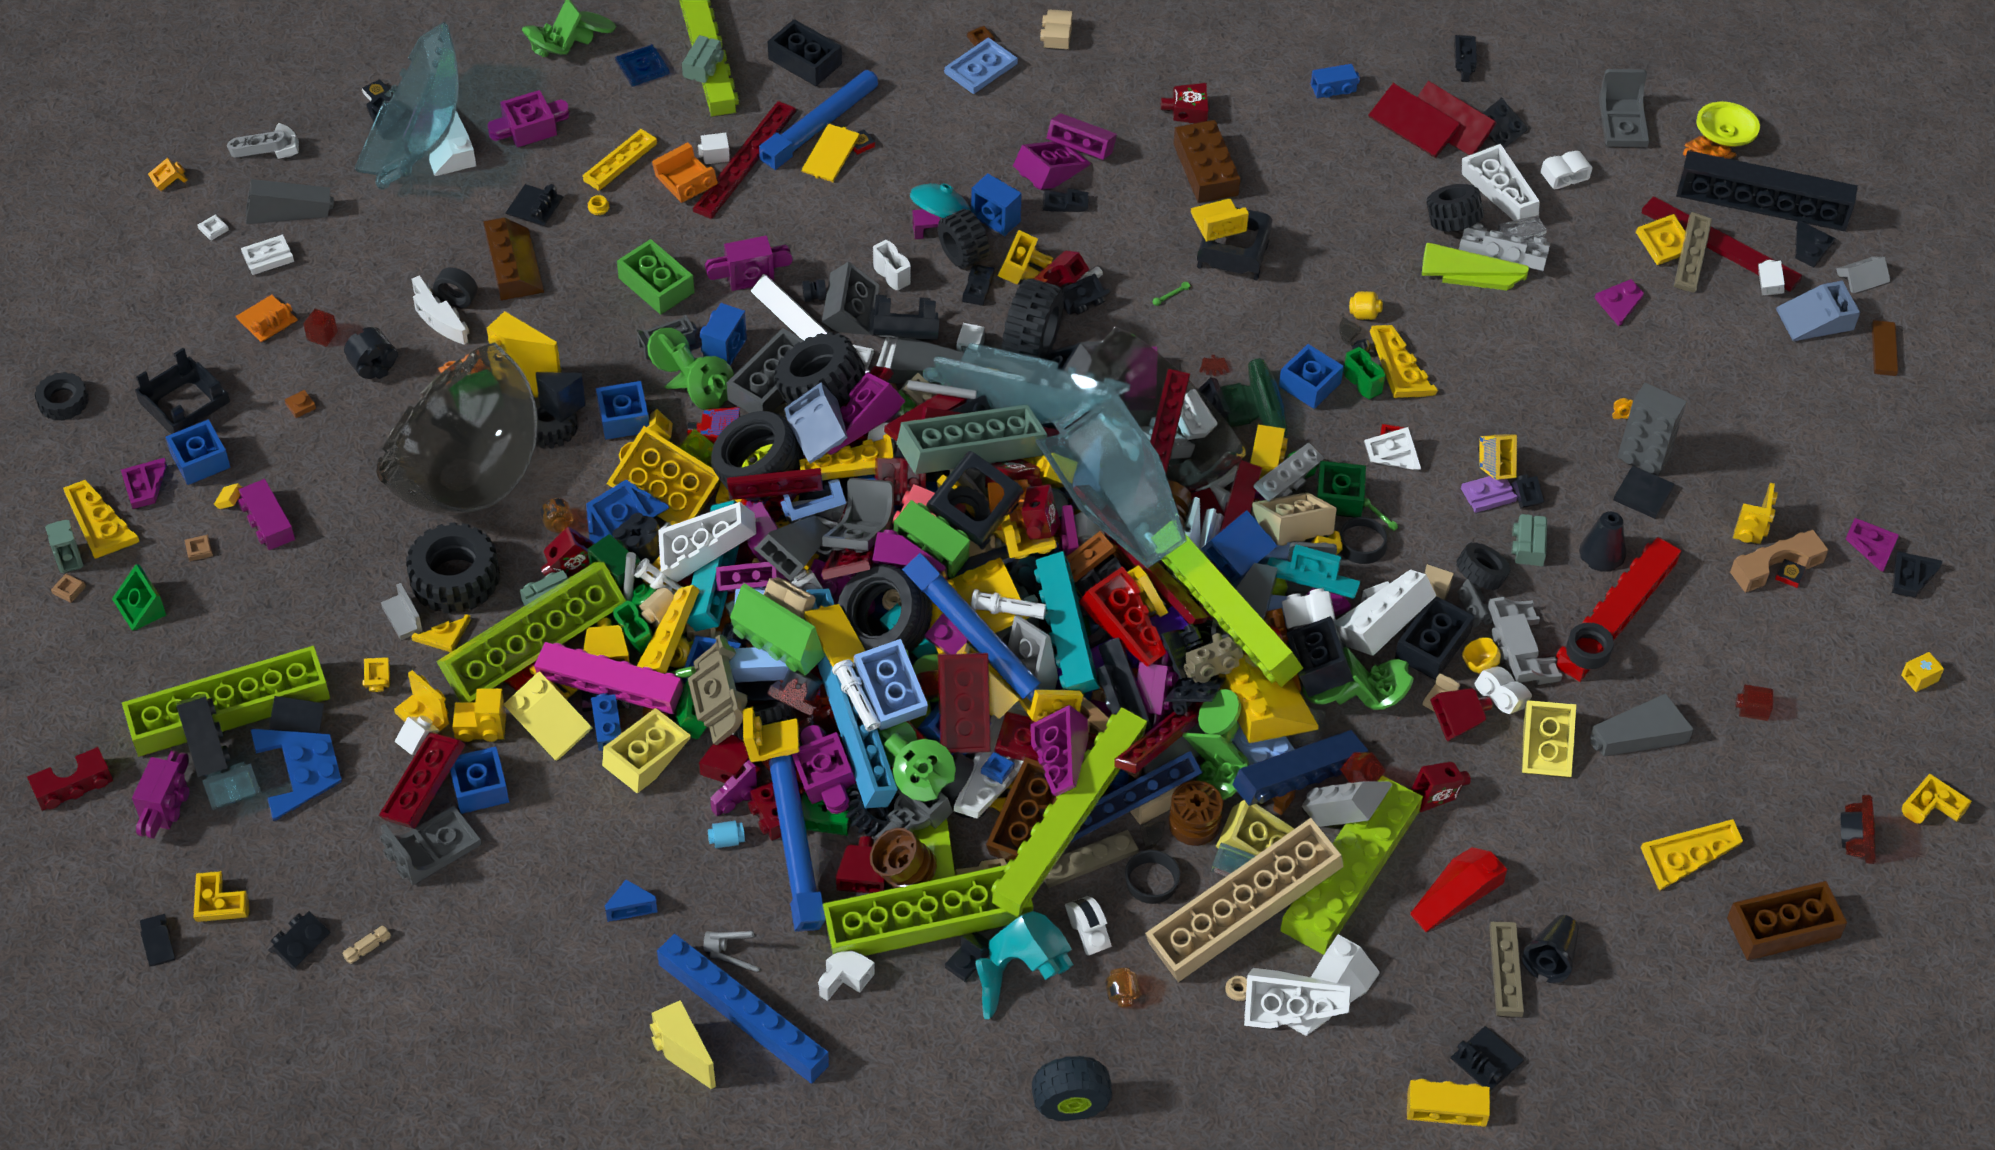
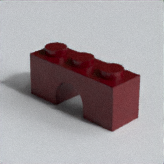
(1064, 269)
(53, 790)

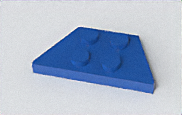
(616, 506)

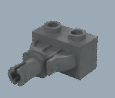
(917, 814)

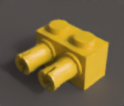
(1019, 256)

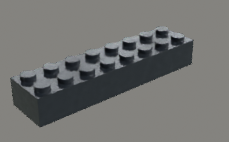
(1767, 190)

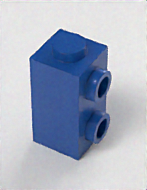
(1334, 80)
(605, 718)

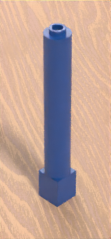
(781, 147)
(972, 626)
(806, 901)

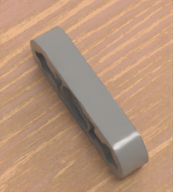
(257, 144)

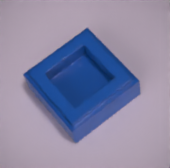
(997, 768)

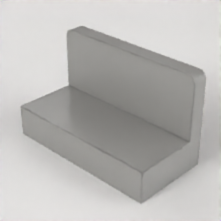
(1865, 273)
(402, 614)

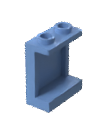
(815, 506)

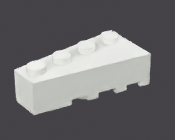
(1501, 182)
(703, 538)
(1385, 612)

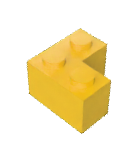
(481, 718)

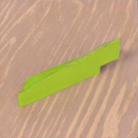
(1471, 268)

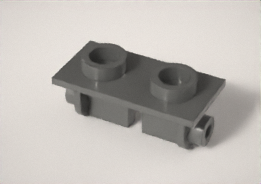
(1472, 601)

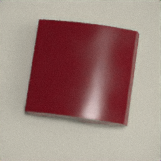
(900, 474)

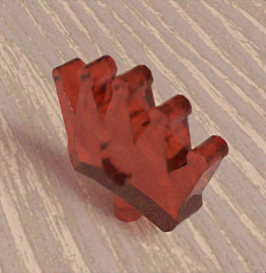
(1214, 364)

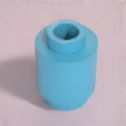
(726, 834)

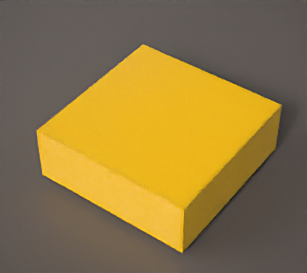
(228, 496)

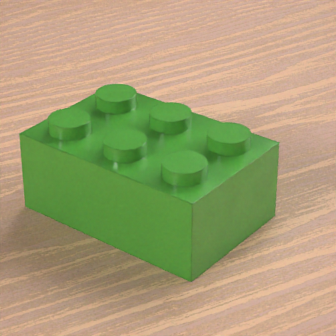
(655, 276)
(933, 536)

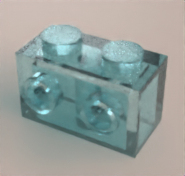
(231, 786)

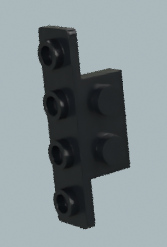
(1119, 681)

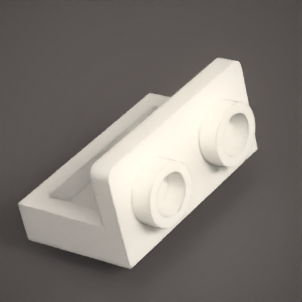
(1195, 417)

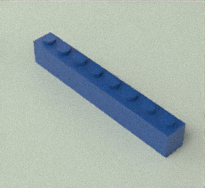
(743, 1008)

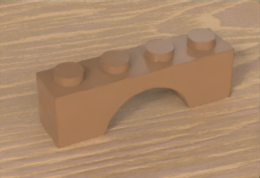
(1753, 569)

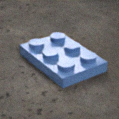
(981, 65)

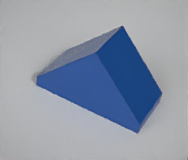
(630, 902)

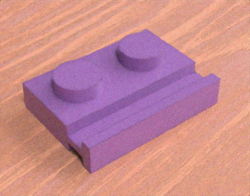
(1488, 493)

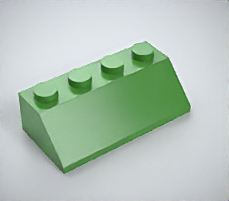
(776, 630)

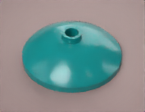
(938, 199)

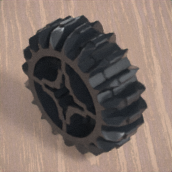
(867, 819)

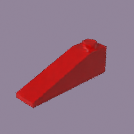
(1121, 613)
(1458, 886)

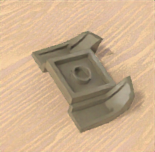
(715, 691)

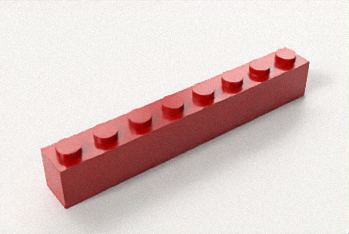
(1624, 599)

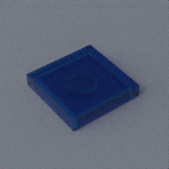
(642, 65)

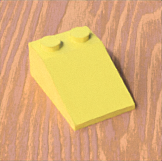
(548, 716)
(1548, 738)
(644, 750)
(1252, 829)
(681, 1043)

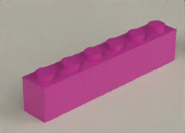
(608, 676)

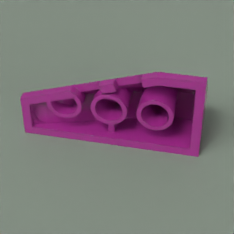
(870, 405)
(1061, 747)

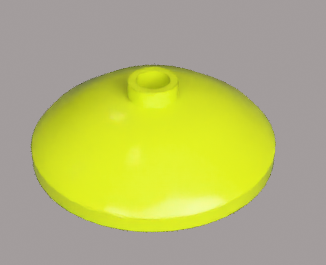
(1728, 124)

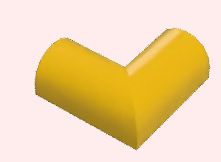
(1935, 794)
(212, 904)

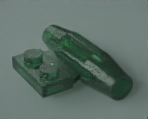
(1257, 400)

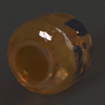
(556, 515)
(1122, 987)

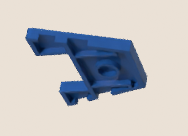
(309, 765)

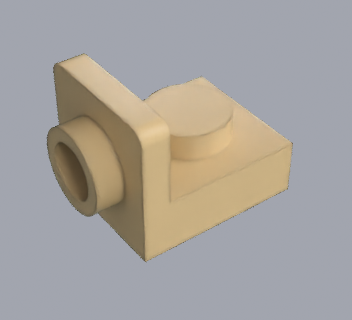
(1442, 684)

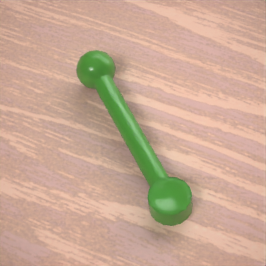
(1184, 286)
(1392, 525)

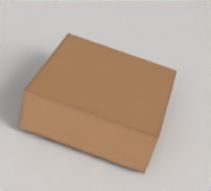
(198, 547)
(68, 588)

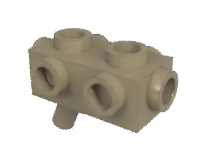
(1213, 659)

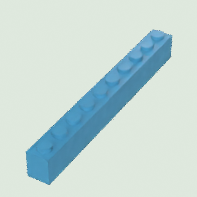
(862, 747)

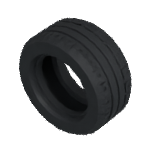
(748, 435)
(915, 607)

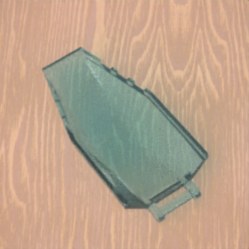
(418, 112)
(1019, 380)
(1116, 477)

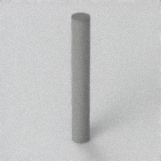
(941, 389)
(629, 576)

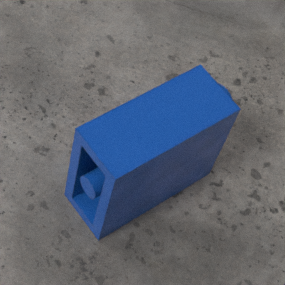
(1239, 547)

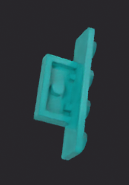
(1315, 570)

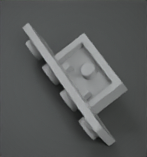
(1289, 474)

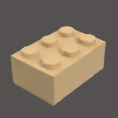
(1295, 517)

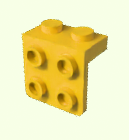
(1754, 520)

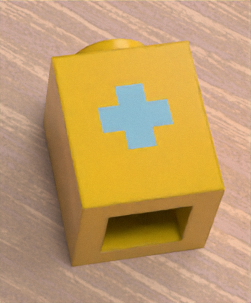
(1922, 671)

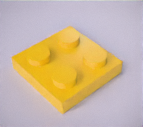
(1662, 238)

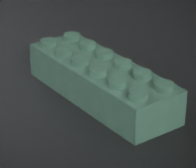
(991, 434)

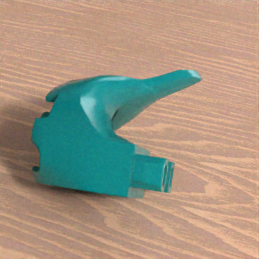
(1029, 938)

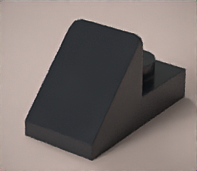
(157, 940)
(964, 959)

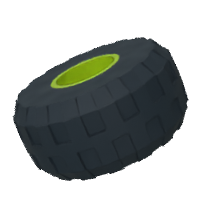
(1071, 1088)

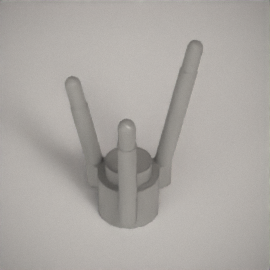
(717, 941)

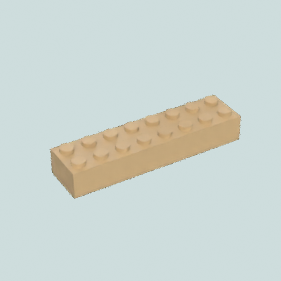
(1244, 899)

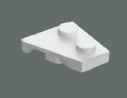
(1393, 450)

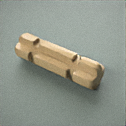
(366, 944)

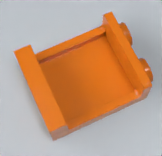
(683, 173)

